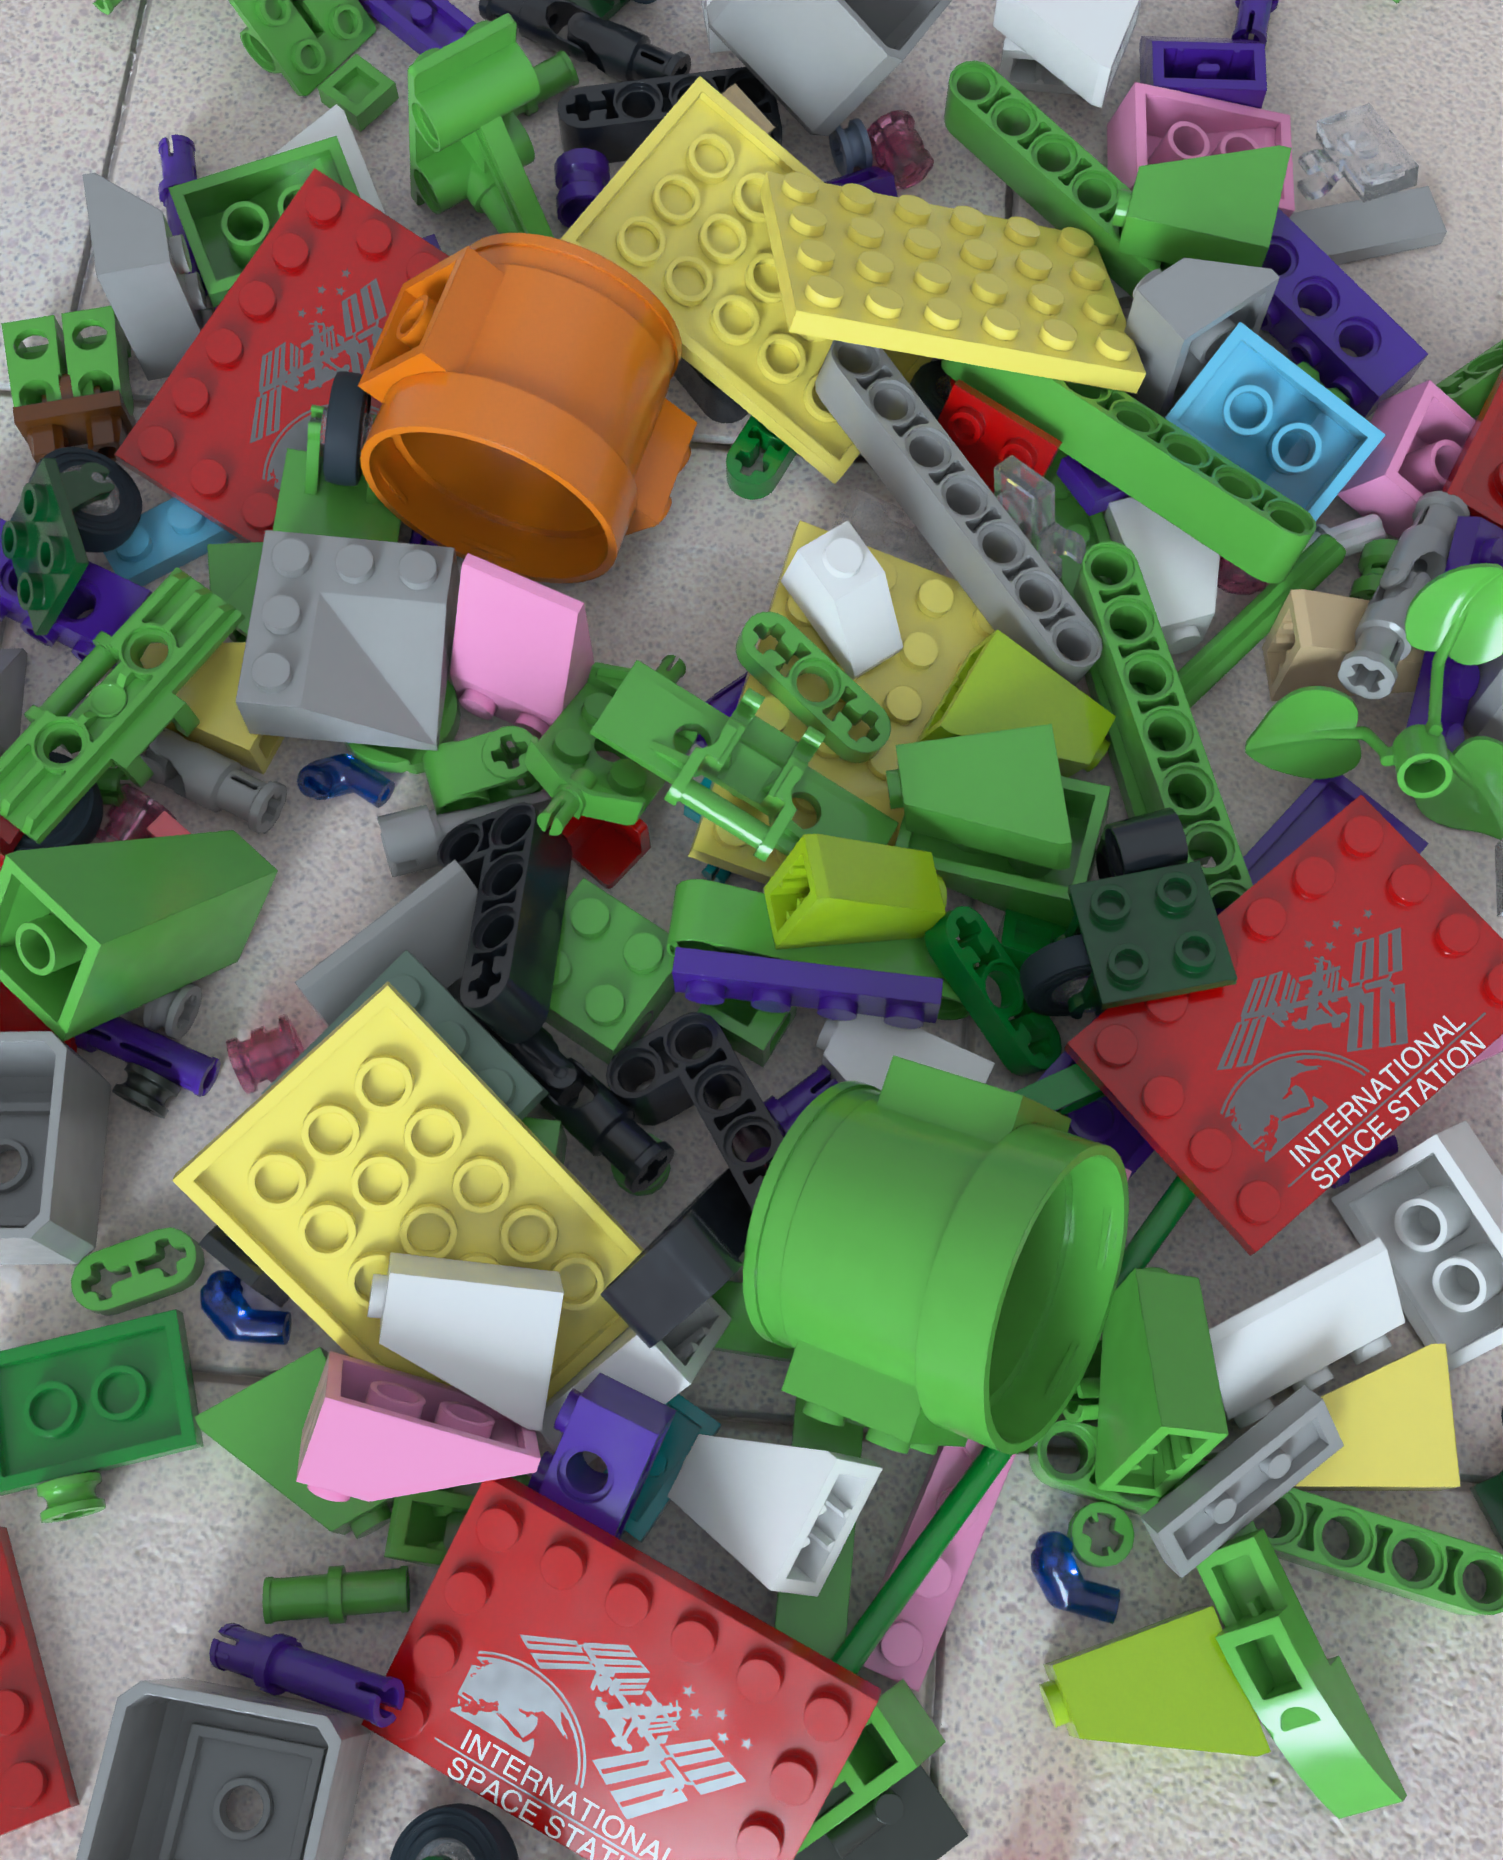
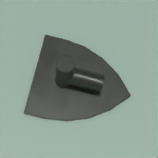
(898, 1824)

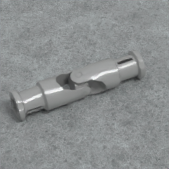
(1416, 560)
(212, 780)

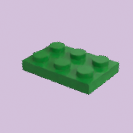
(96, 1401)

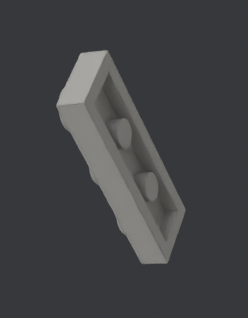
(1242, 1481)

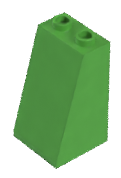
(124, 921)

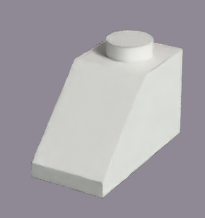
(845, 599)

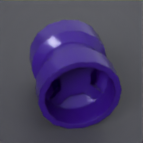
(580, 178)

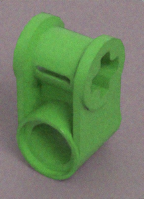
(479, 770)

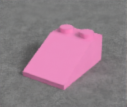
(1175, 125)
(1414, 458)
(517, 647)
(400, 1435)

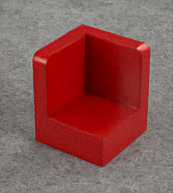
(606, 848)

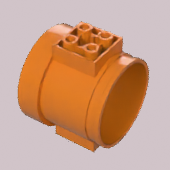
(527, 407)

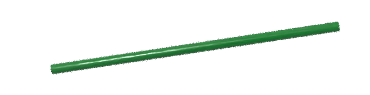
(984, 1470)

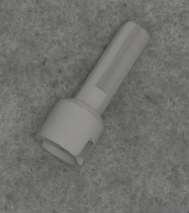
(416, 833)

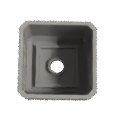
(822, 53)
(57, 1121)
(190, 1743)

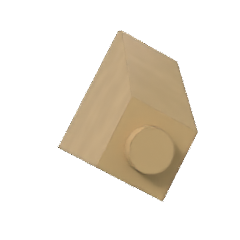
(1312, 640)

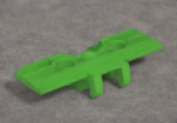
(120, 712)
(740, 756)

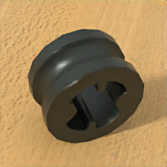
(146, 1090)

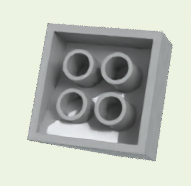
(349, 640)

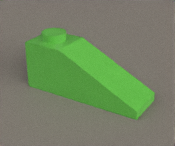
(889, 1748)

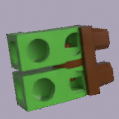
(73, 385)

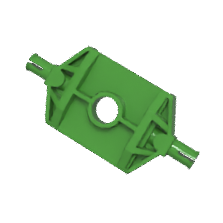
(579, 778)

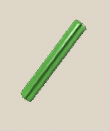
(1257, 619)

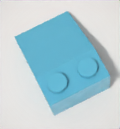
(1275, 421)

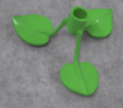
(1316, 732)

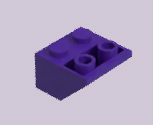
(1206, 67)

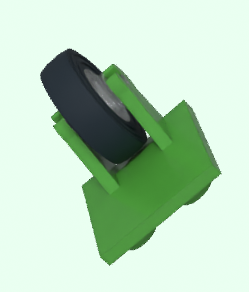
(325, 485)

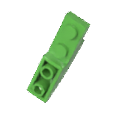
(1291, 1683)

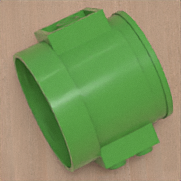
(935, 1259)

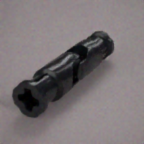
(608, 45)
(602, 1125)

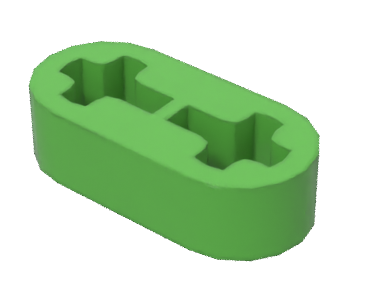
(134, 1257)

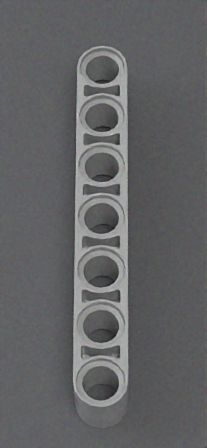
(933, 481)

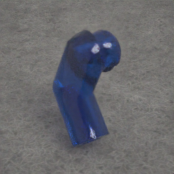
(342, 776)
(233, 1316)
(1064, 1583)

